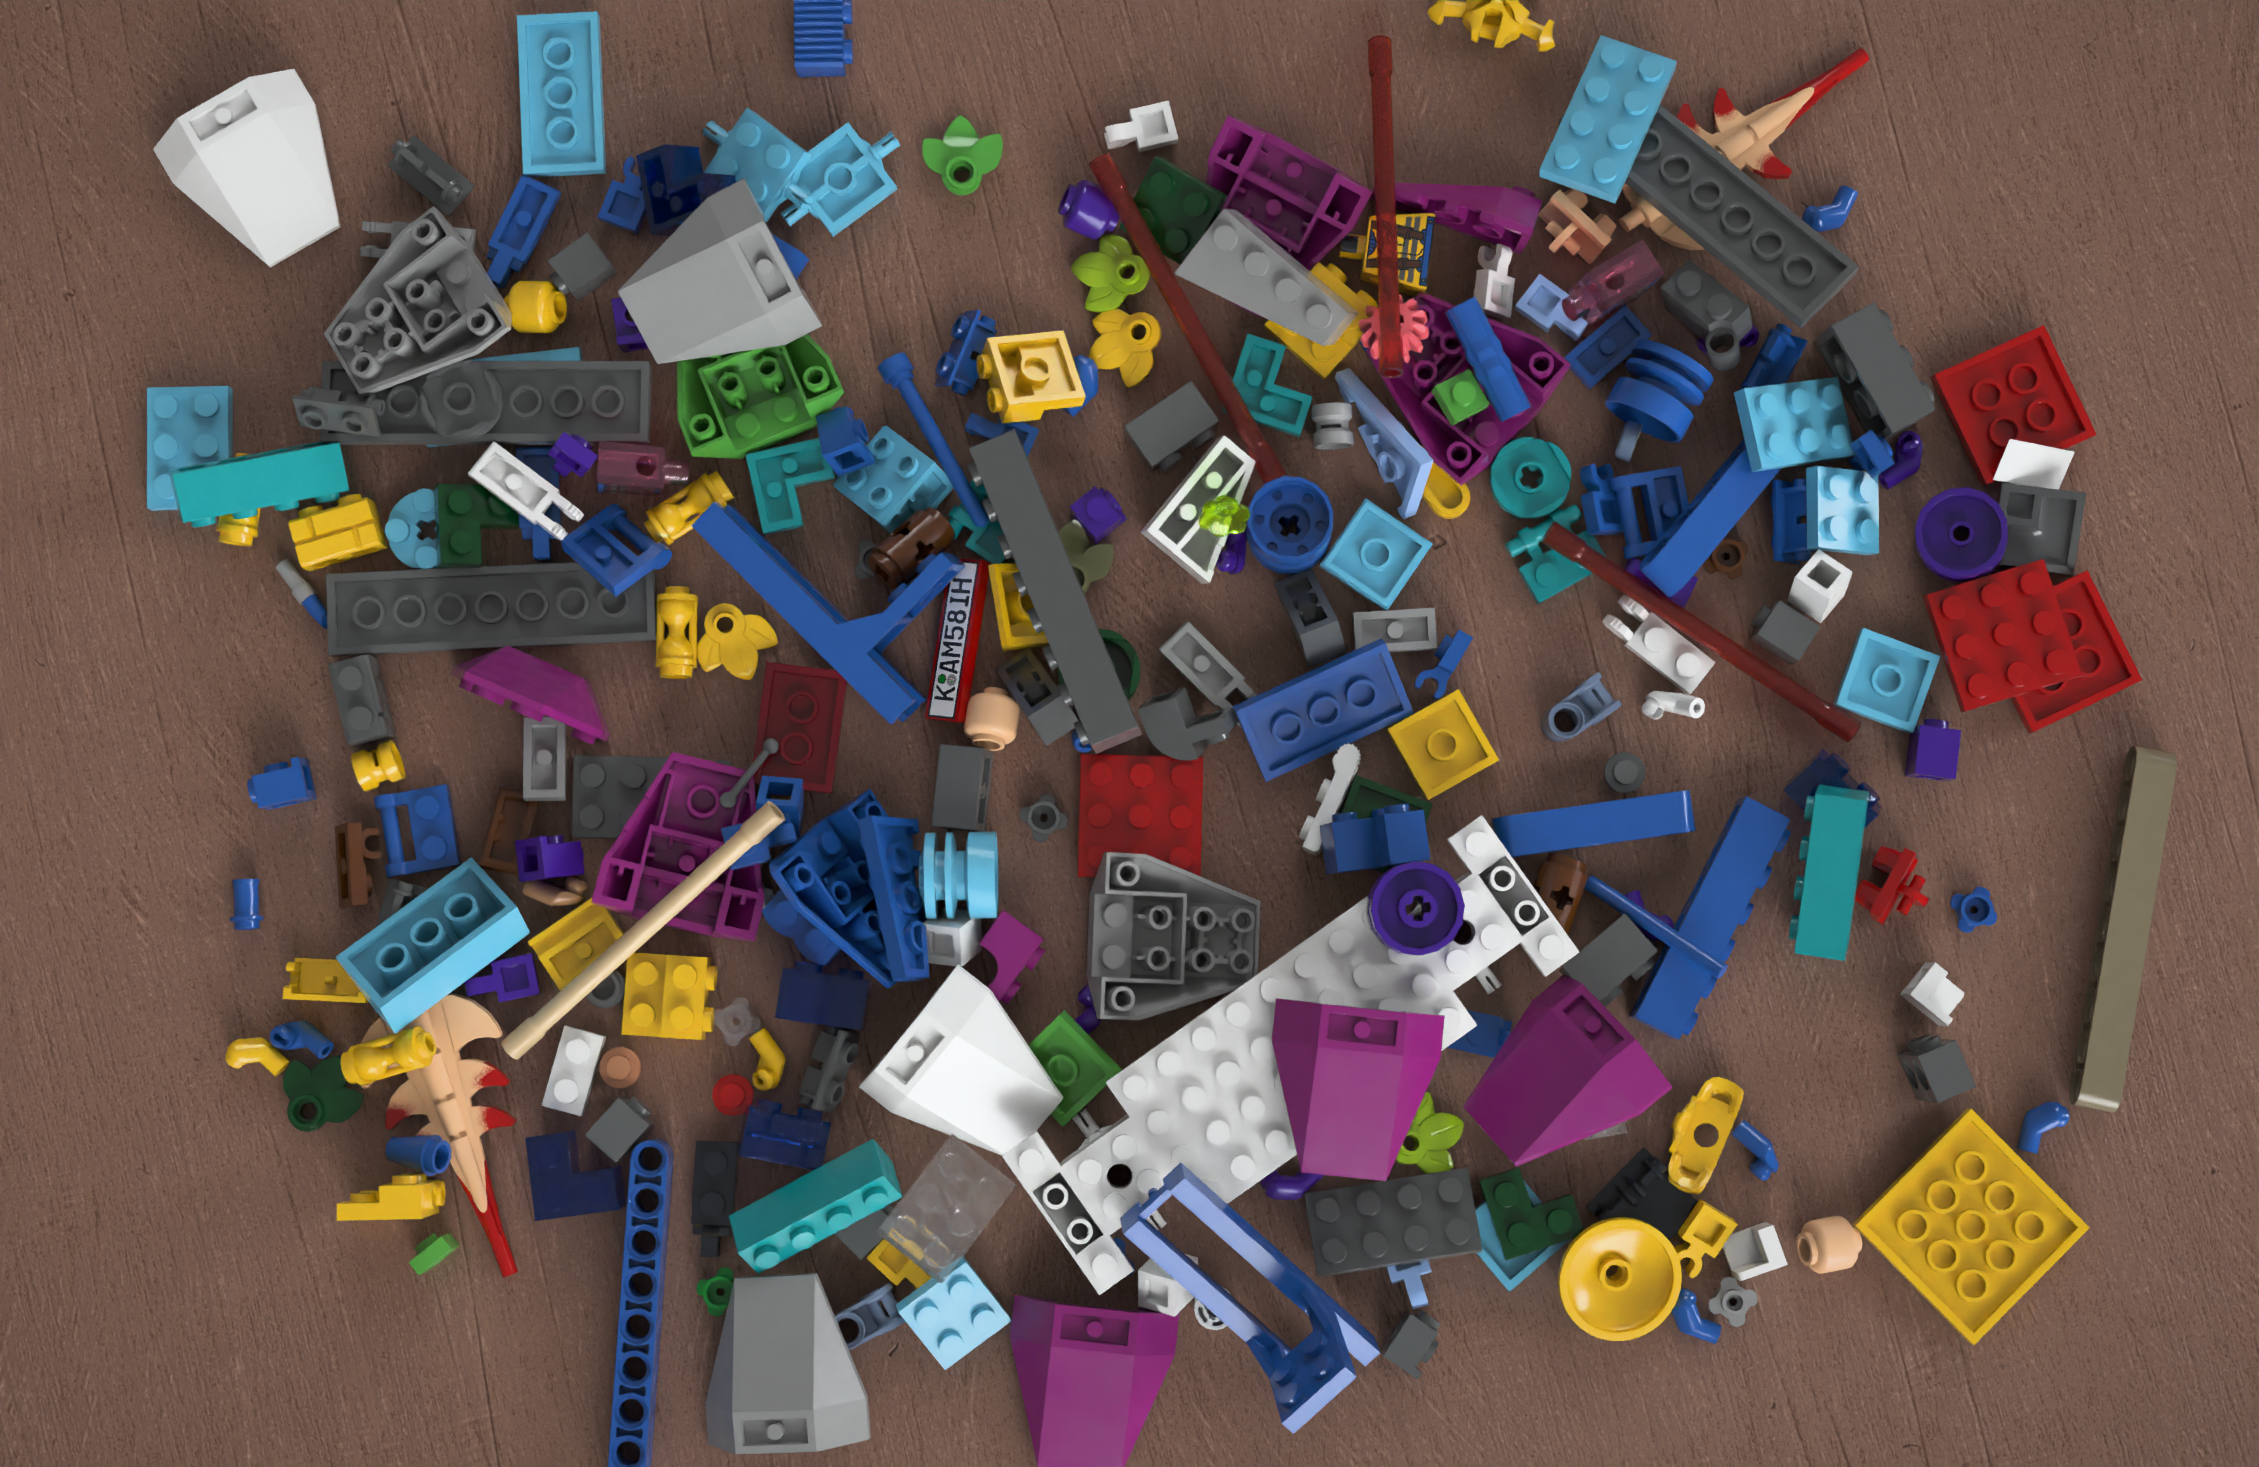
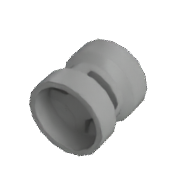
(1332, 426)

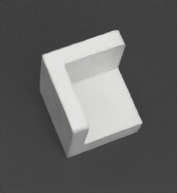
(953, 940)
(1933, 993)
(1753, 1251)
(1161, 1291)

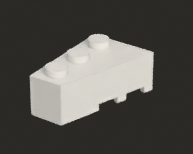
(1176, 526)

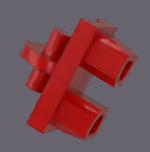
(1899, 869)

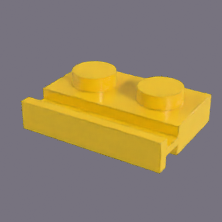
(575, 941)

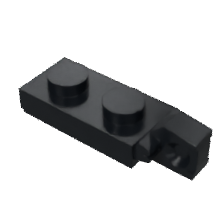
(714, 1193)

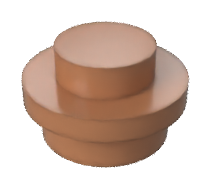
(620, 1067)

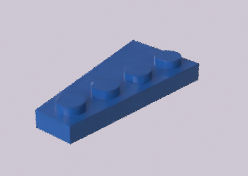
(897, 898)

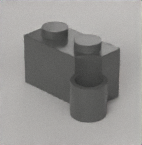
(1708, 311)

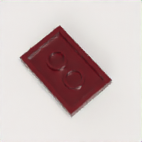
(805, 716)

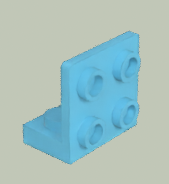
(896, 483)

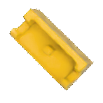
(320, 982)

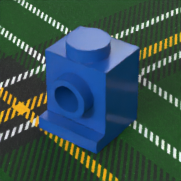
(844, 441)
(282, 784)
(792, 809)

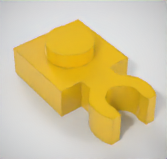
(1703, 1232)

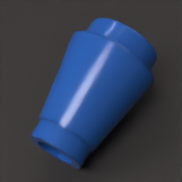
(420, 1153)

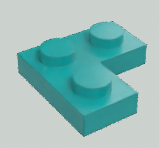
(1267, 402)
(775, 478)

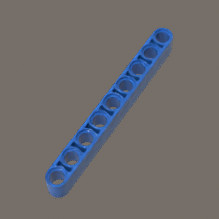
(649, 1305)

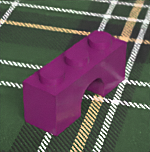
(1013, 949)

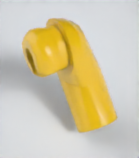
(256, 1050)
(770, 1063)

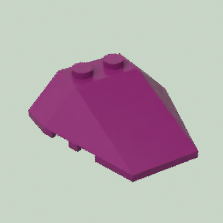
(1284, 190)
(671, 837)

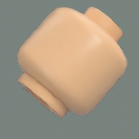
(991, 719)
(1828, 1244)

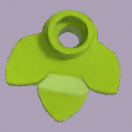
(1105, 271)
(1432, 1137)

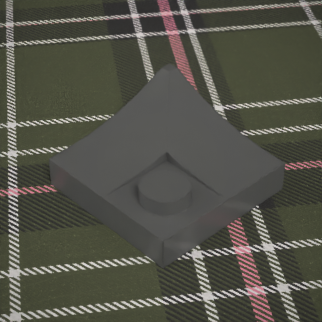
(2042, 526)

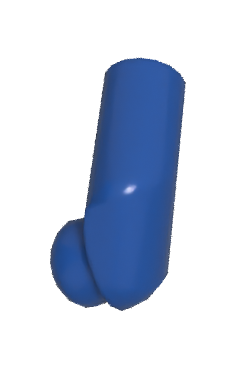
(1088, 376)
(1761, 1148)

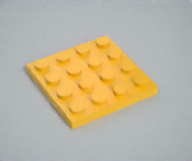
(1970, 1226)

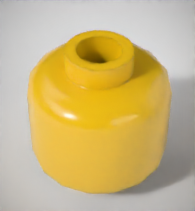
(536, 306)

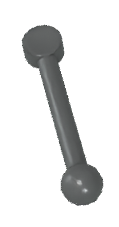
(729, 799)

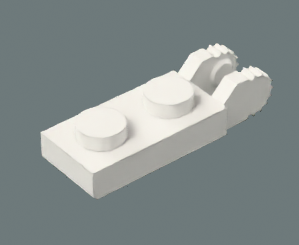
(522, 489)
(1661, 646)
(1331, 796)

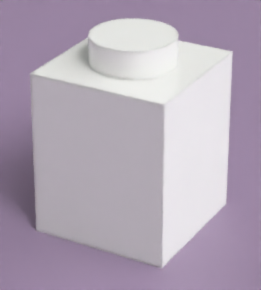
(1819, 586)

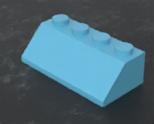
(433, 944)

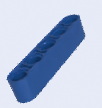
(1705, 522)
(1596, 824)

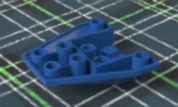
(830, 886)

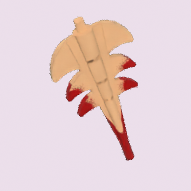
(1743, 142)
(445, 1095)

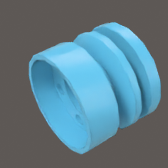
(960, 875)

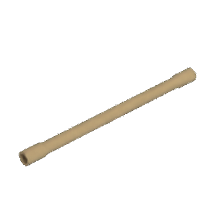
(749, 834)

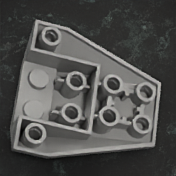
(718, 285)
(418, 309)
(1164, 938)
(783, 1372)

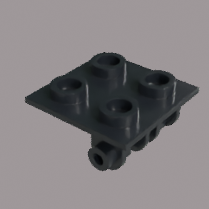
(1645, 1194)

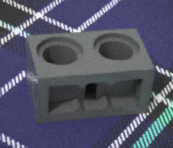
(1935, 1068)

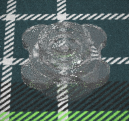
(747, 1025)

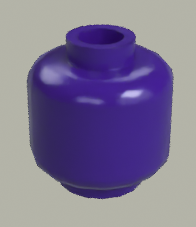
(1087, 210)

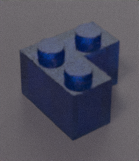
(675, 185)
(823, 998)
(561, 1187)

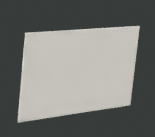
(2033, 465)

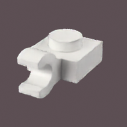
(1148, 126)
(1492, 285)

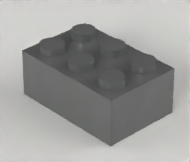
(1875, 372)

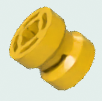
(378, 765)

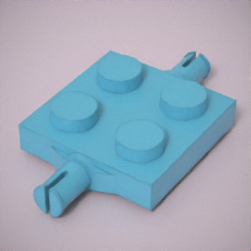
(762, 157)
(844, 179)

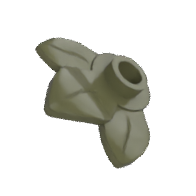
(1088, 562)

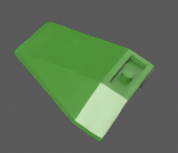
(753, 397)

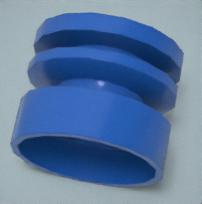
(1660, 389)
(1283, 503)

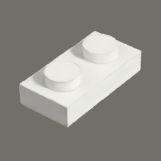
(573, 1070)

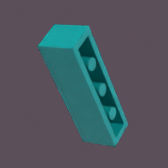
(258, 481)
(1830, 872)
(815, 1206)

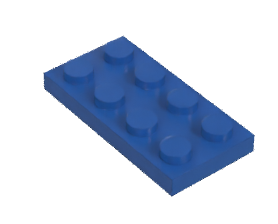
(1323, 709)

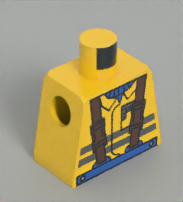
(1413, 247)

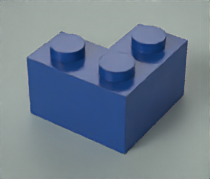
(1385, 840)

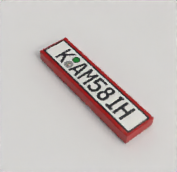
(957, 643)

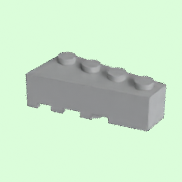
(1262, 277)

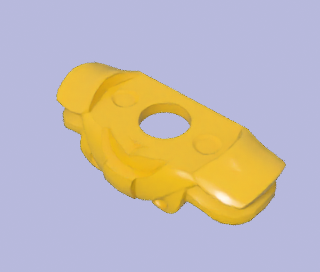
(1714, 1105)

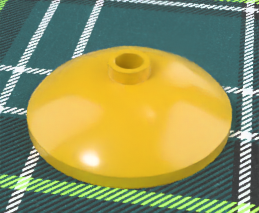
(1632, 1298)

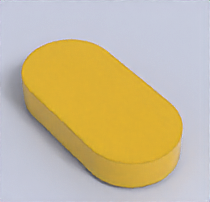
(1445, 495)

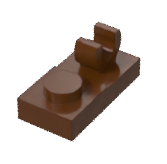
(353, 881)

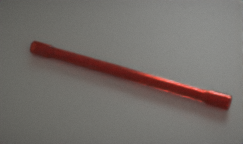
(1116, 190)
(1390, 340)
(1823, 712)

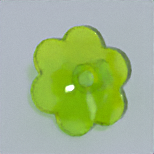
(1224, 516)

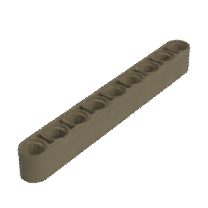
(2123, 929)

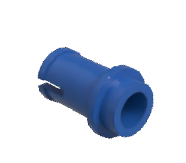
(246, 904)

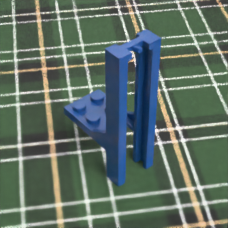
(848, 646)
(1299, 1377)

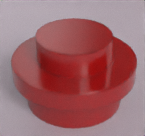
(732, 1094)

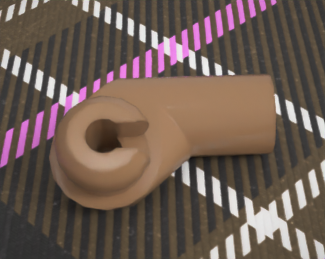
(556, 896)

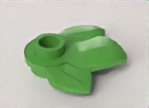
(962, 151)

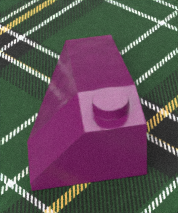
(1481, 212)

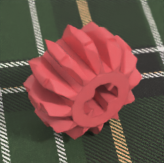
(1411, 327)

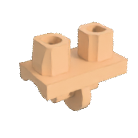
(1574, 228)

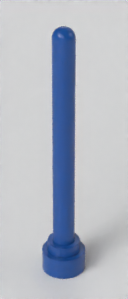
(898, 372)

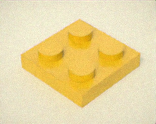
(1442, 745)

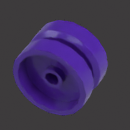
(1963, 510)
(1440, 908)

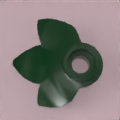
(324, 1089)

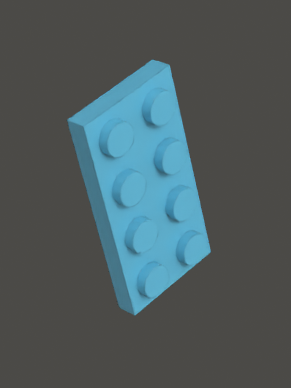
(561, 94)
(1607, 119)

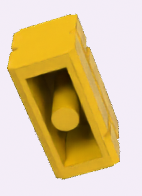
(337, 532)

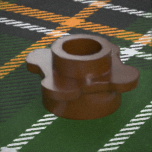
(1732, 566)

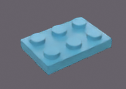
(1794, 423)
(184, 430)

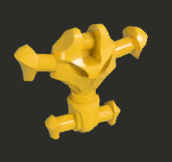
(1495, 20)

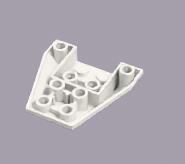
(256, 164)
(965, 1070)

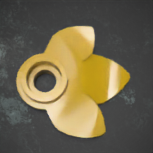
(1119, 346)
(737, 646)

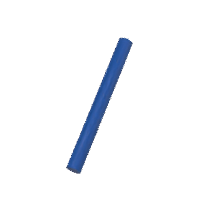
(1656, 927)

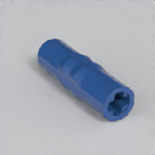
(1488, 359)

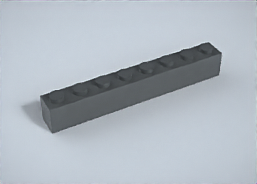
(1055, 593)

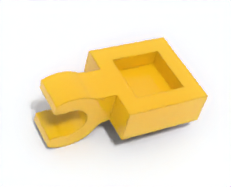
(897, 1265)

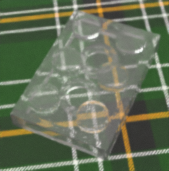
(946, 1208)

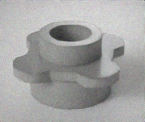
(1720, 1302)

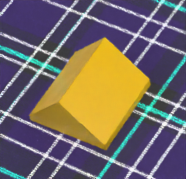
(1011, 610)

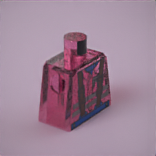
(1613, 284)
(619, 473)

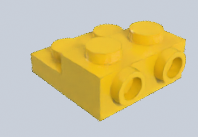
(1321, 358)
(1029, 375)
(668, 996)
(404, 1198)

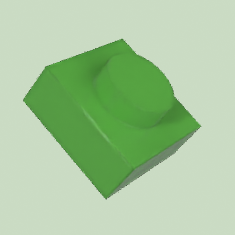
(1460, 397)
(432, 1251)

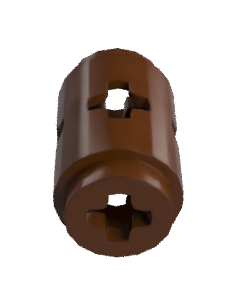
(916, 538)
(1568, 880)

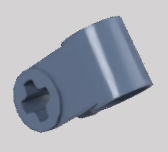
(1584, 706)
(871, 1316)

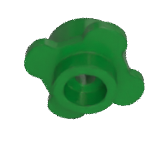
(708, 1289)

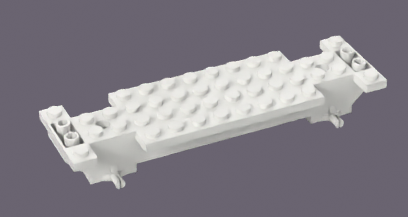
(1215, 1083)

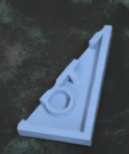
(1389, 444)

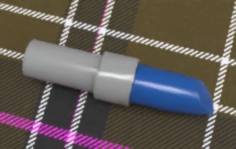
(303, 591)

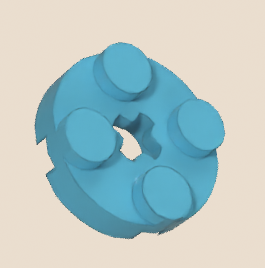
(404, 530)

